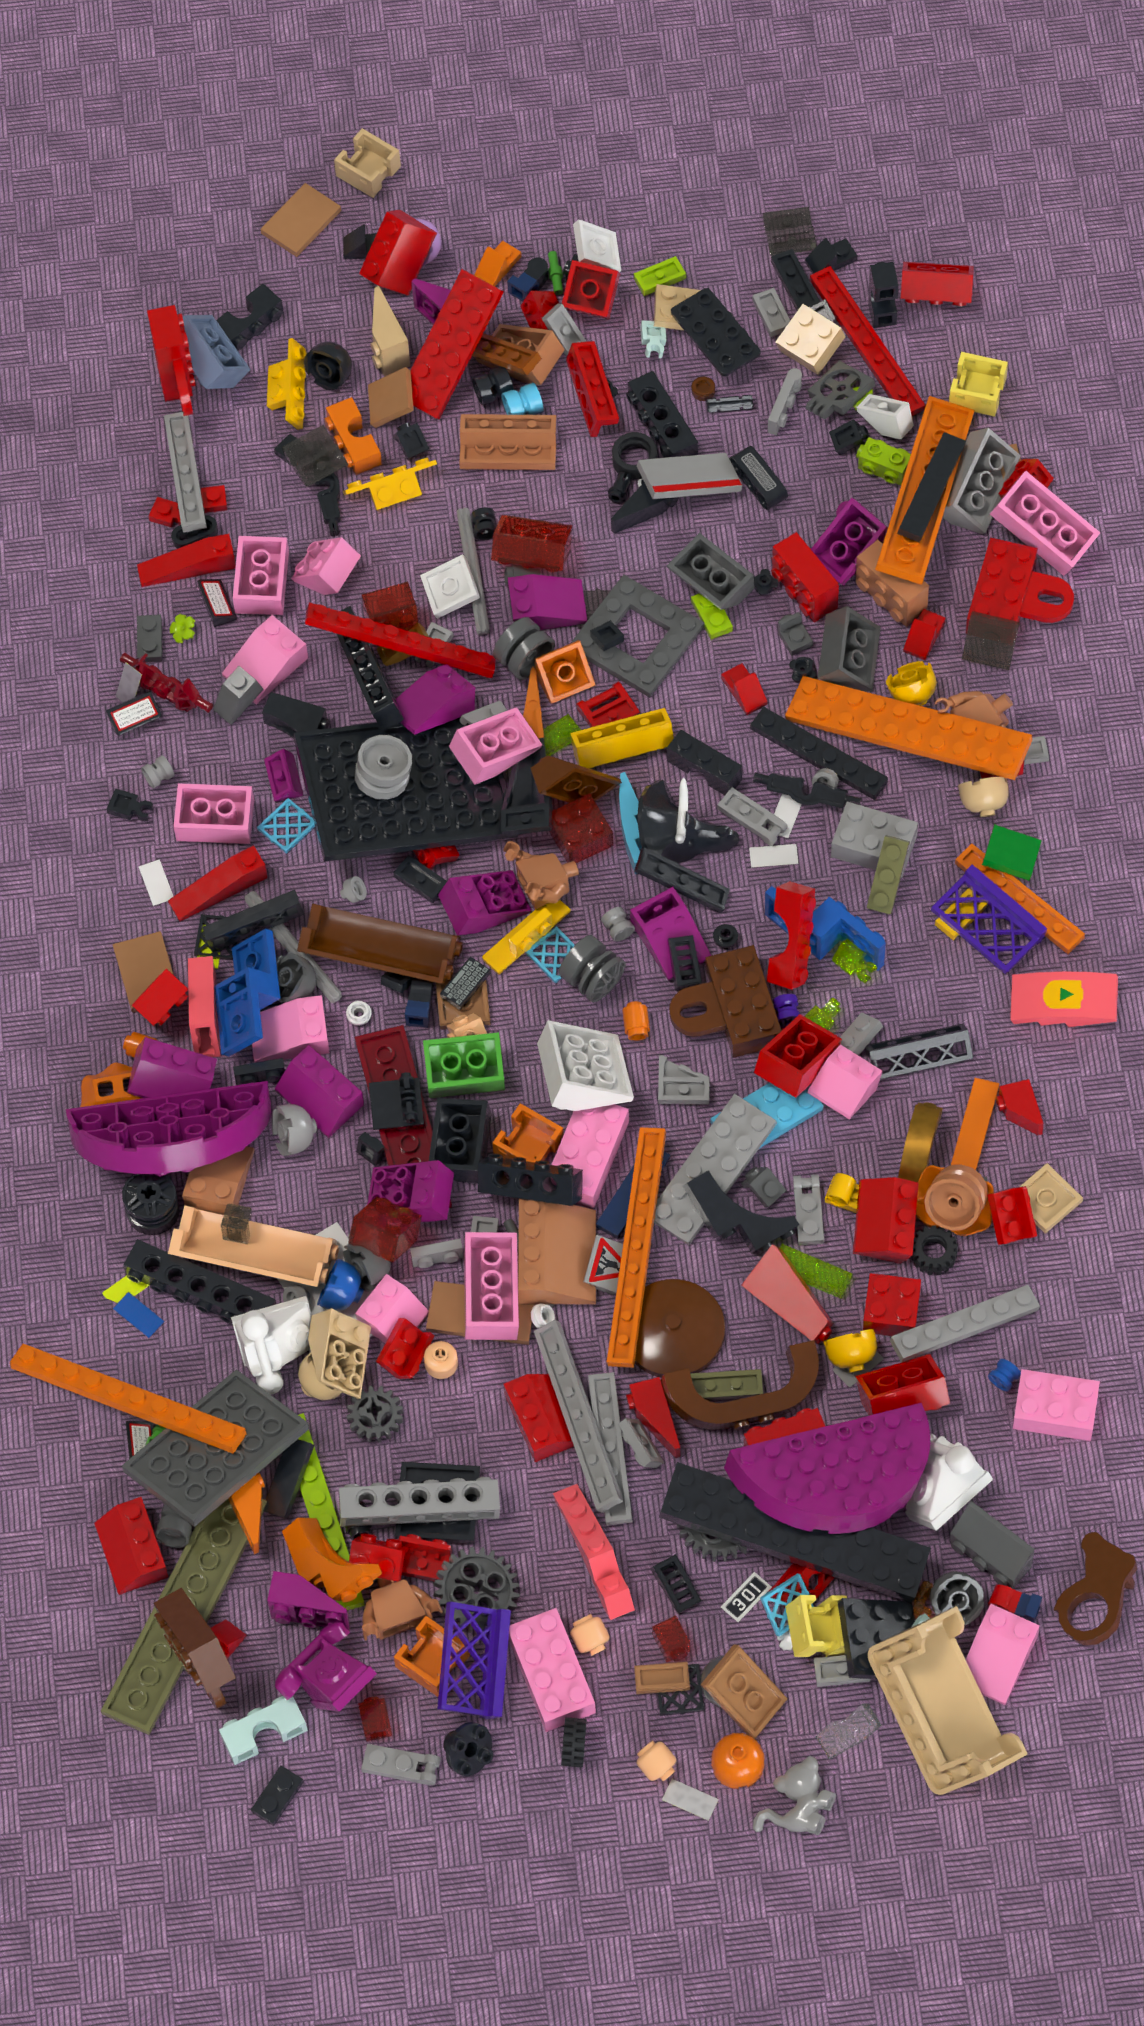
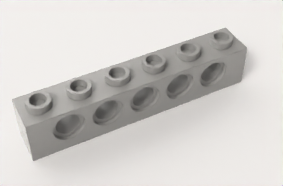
(408, 1512)

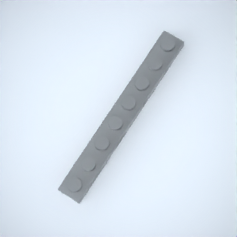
(578, 1416)

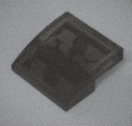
(789, 230)
(314, 456)

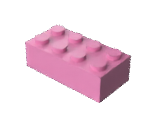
(1045, 523)
(592, 1145)
(491, 1286)
(551, 1669)

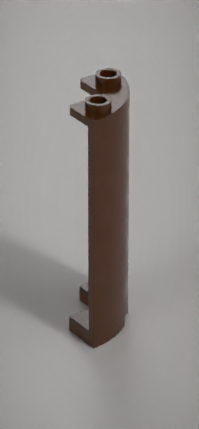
(380, 944)

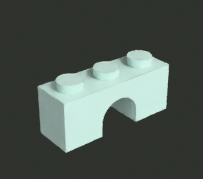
(240, 1734)

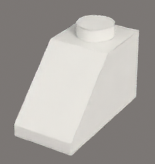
(887, 415)

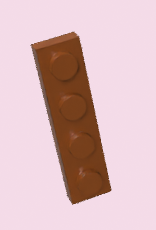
(506, 354)

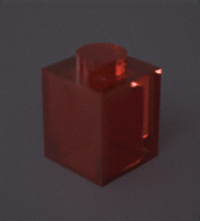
(671, 1639)
(375, 1718)

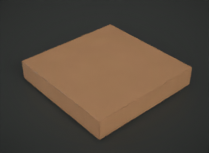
(390, 397)
(477, 1004)

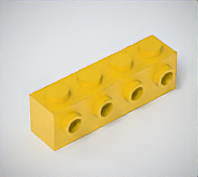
(622, 738)

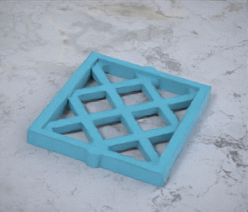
(273, 838)
(542, 941)
(771, 1615)

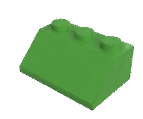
(464, 1065)

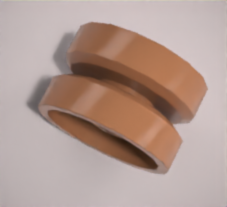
(956, 1197)

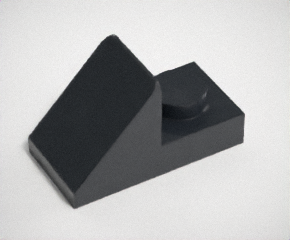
(357, 243)
(834, 255)

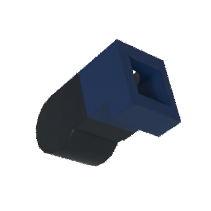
(530, 280)
(419, 1003)

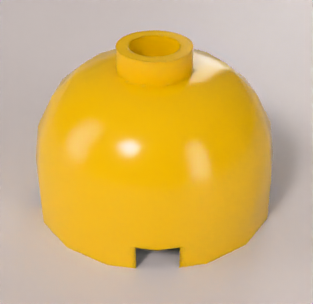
(913, 683)
(852, 1350)

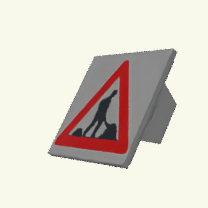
(604, 1265)

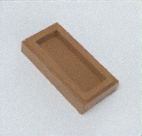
(662, 1678)

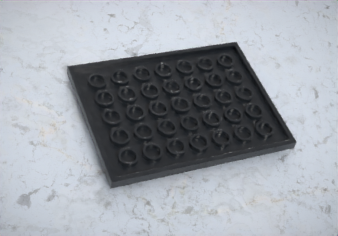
(433, 811)

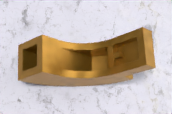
(919, 1140)

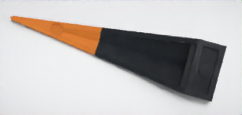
(523, 806)

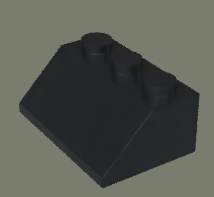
(461, 1136)

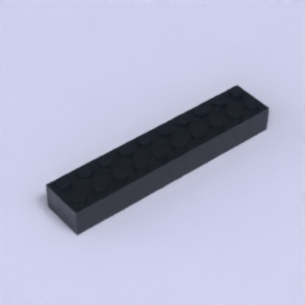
(859, 1557)

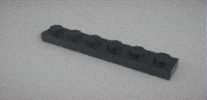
(819, 752)

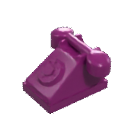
(848, 537)
(325, 1672)

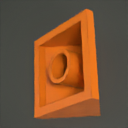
(564, 672)

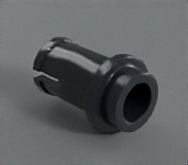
(618, 491)

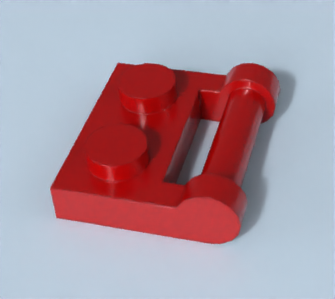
(613, 711)

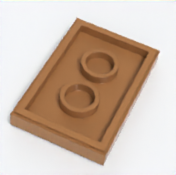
(300, 220)
(141, 963)
(744, 1691)

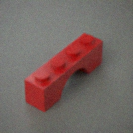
(796, 907)

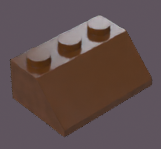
(570, 781)

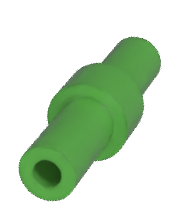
(555, 273)

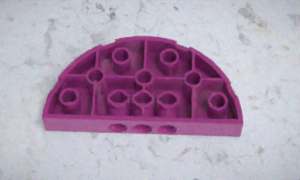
(170, 1130)
(837, 1474)

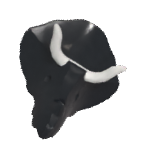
(673, 830)

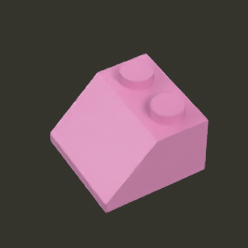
(845, 1082)
(387, 1304)

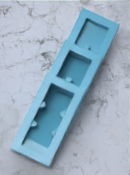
(629, 822)

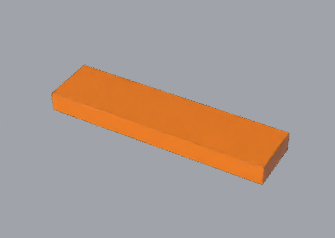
(975, 1123)

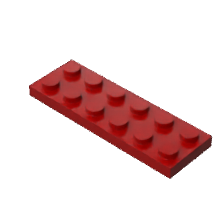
(452, 342)

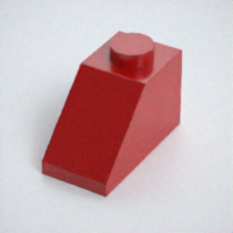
(1020, 1106)

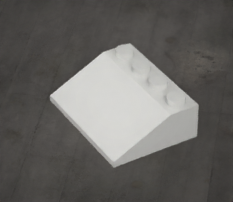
(583, 1067)

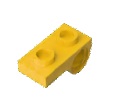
(843, 1192)

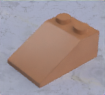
(535, 339)
(218, 1183)

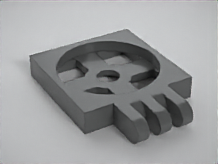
(825, 406)

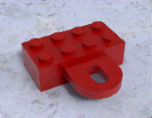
(172, 355)
(1012, 588)

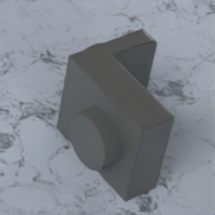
(763, 1185)

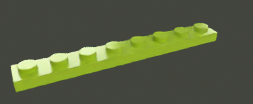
(320, 1506)

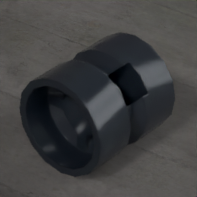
(491, 385)

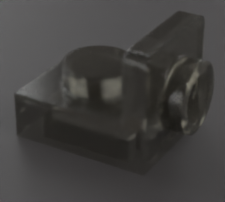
(236, 1223)

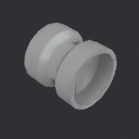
(157, 771)
(619, 926)

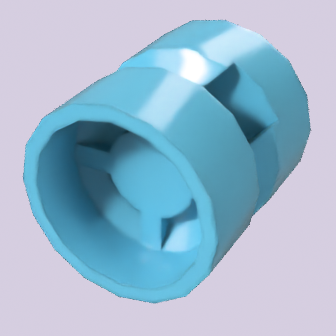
(522, 402)

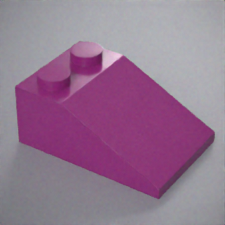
(428, 299)
(547, 600)
(436, 699)

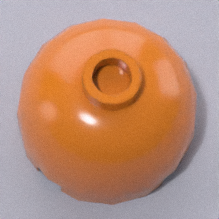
(737, 1760)

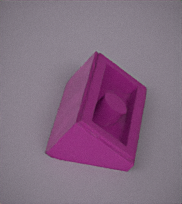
(283, 775)

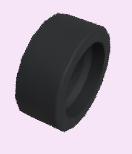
(628, 440)

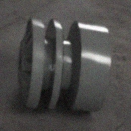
(592, 968)

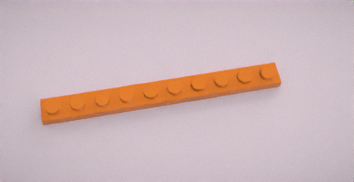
(636, 1247)
(128, 1398)

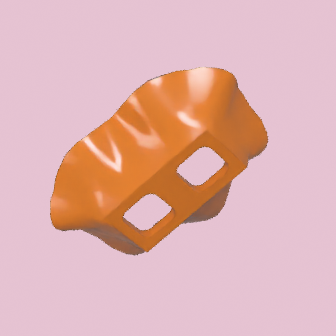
(114, 1073)
(926, 1178)

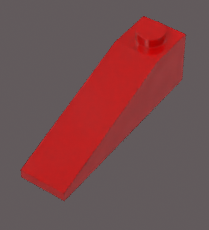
(193, 560)
(220, 883)

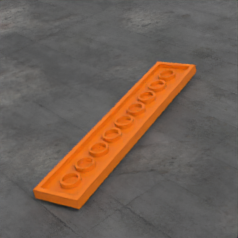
(899, 554)
(909, 727)

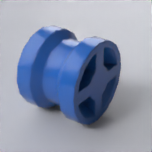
(1004, 1375)

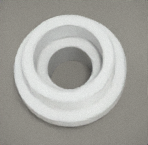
(358, 1006)
(541, 1315)

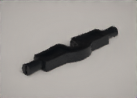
(328, 502)
(794, 788)

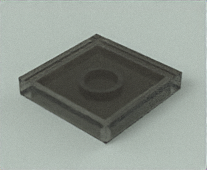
(990, 640)

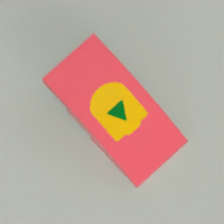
(1064, 998)

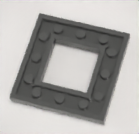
(645, 676)

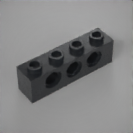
(650, 389)
(493, 1181)

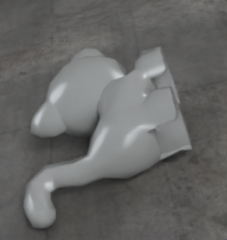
(800, 1785)

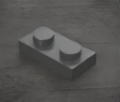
(149, 637)

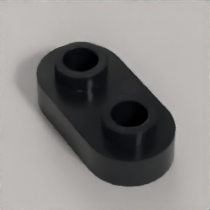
(193, 536)

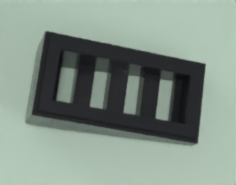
(680, 984)
(674, 1562)

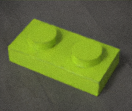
(663, 273)
(715, 620)

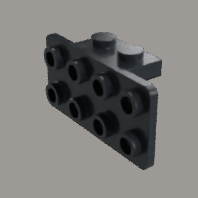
(715, 332)

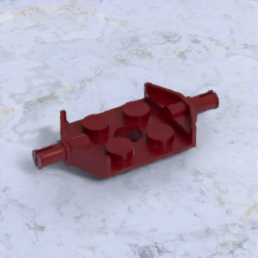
(184, 695)

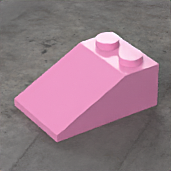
(269, 655)
(494, 744)
(291, 1029)
(1000, 1652)

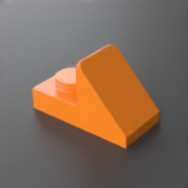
(497, 262)

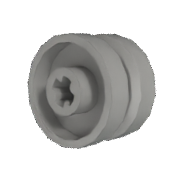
(383, 767)

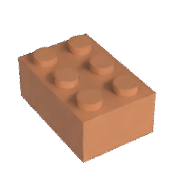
(899, 596)

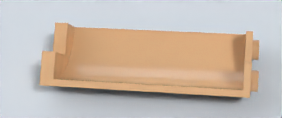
(269, 1251)

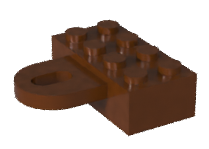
(734, 1002)
(194, 1644)

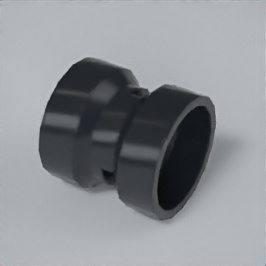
(484, 523)

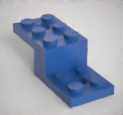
(834, 924)
(247, 992)

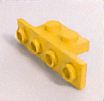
(287, 384)
(392, 488)
(525, 935)

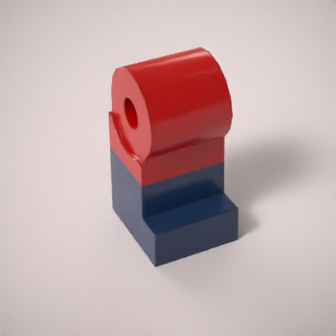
(1016, 1602)

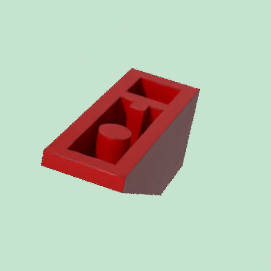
(653, 1412)

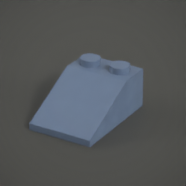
(212, 353)

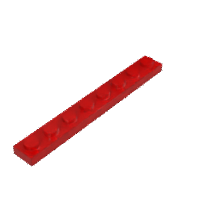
(865, 339)
(400, 640)

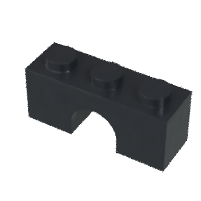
(882, 294)
(264, 309)
(689, 753)

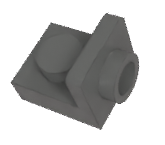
(794, 633)

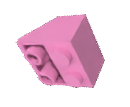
(326, 565)

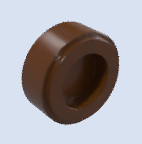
(703, 388)

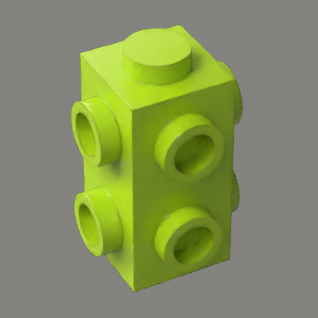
(883, 460)

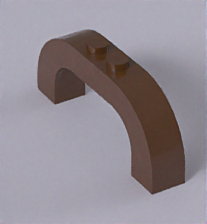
(740, 1413)

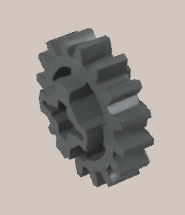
(386, 1411)

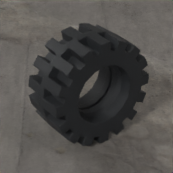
(934, 1236)
(573, 1742)

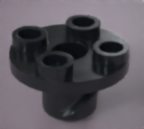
(468, 1748)

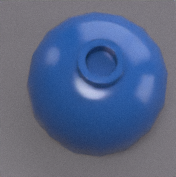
(341, 1287)

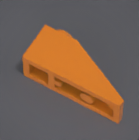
(248, 1508)

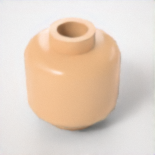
(440, 1360)
(589, 1634)
(656, 1761)

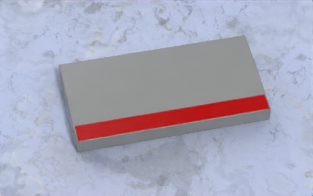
(689, 475)

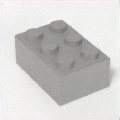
(863, 832)

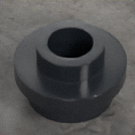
(726, 942)

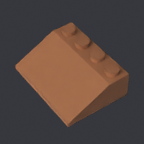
(554, 1253)

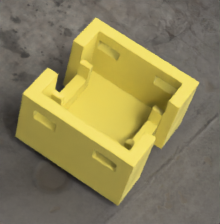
(979, 383)
(815, 1627)

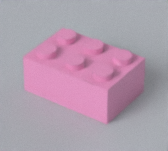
(260, 575)
(214, 813)
(1056, 1405)

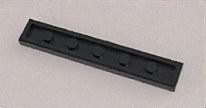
(931, 487)

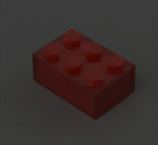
(531, 543)

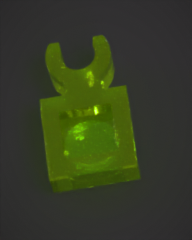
(851, 960)

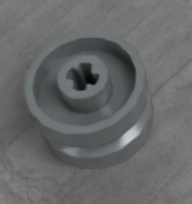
(521, 645)

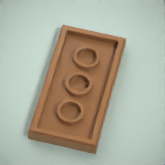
(448, 1313)

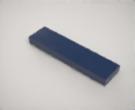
(615, 1215)

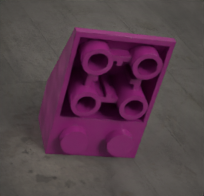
(483, 901)
(666, 918)
(417, 1186)
(299, 1601)

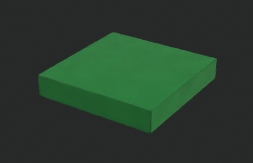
(1011, 852)

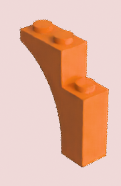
(322, 1565)

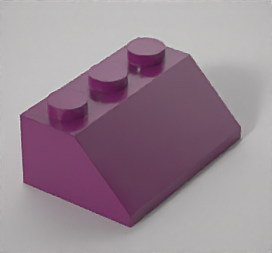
(168, 1070)
(320, 1090)

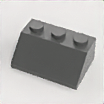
(712, 573)
(849, 650)
(991, 1546)

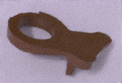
(1107, 1574)

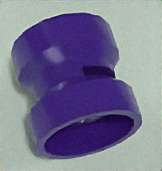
(786, 1008)

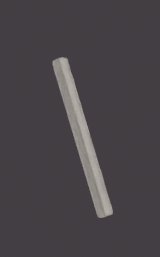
(470, 553)
(289, 942)

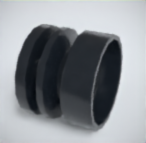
(154, 1214)

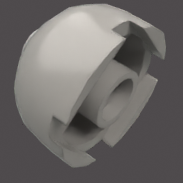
(293, 1128)

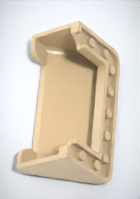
(941, 1704)

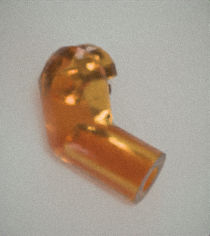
(920, 1600)

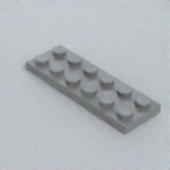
(722, 1151)

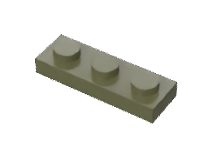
(888, 874)
(728, 1384)

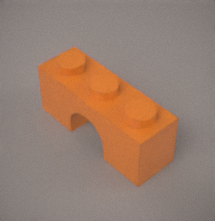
(359, 452)

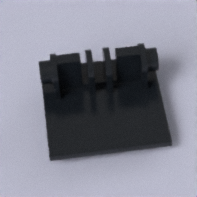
(396, 1103)

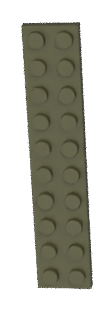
(152, 1665)

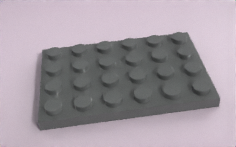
(200, 1477)

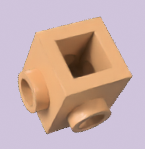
(466, 1026)

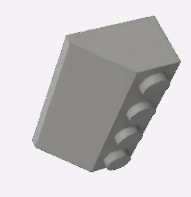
(979, 480)

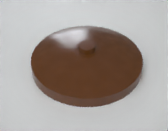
(678, 1328)

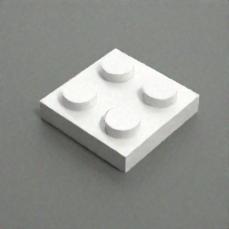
(596, 245)
(450, 586)

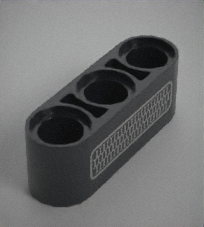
(759, 477)

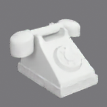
(272, 1339)
(946, 1483)

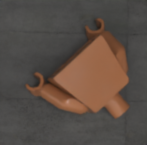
(978, 707)
(541, 875)
(396, 1608)

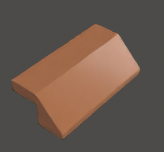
(507, 442)

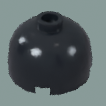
(328, 364)

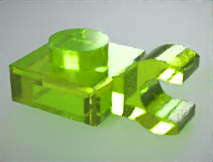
(824, 1016)

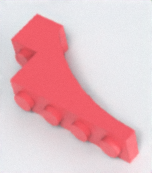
(595, 1551)

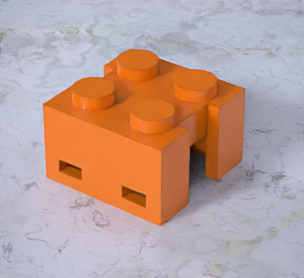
(531, 1136)
(425, 1658)

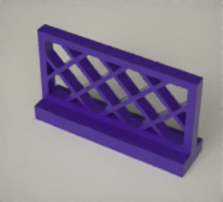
(1006, 908)
(493, 1666)

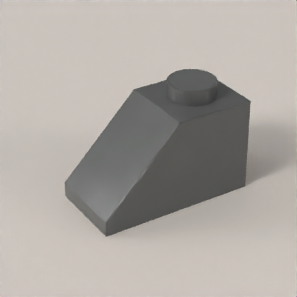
(236, 695)

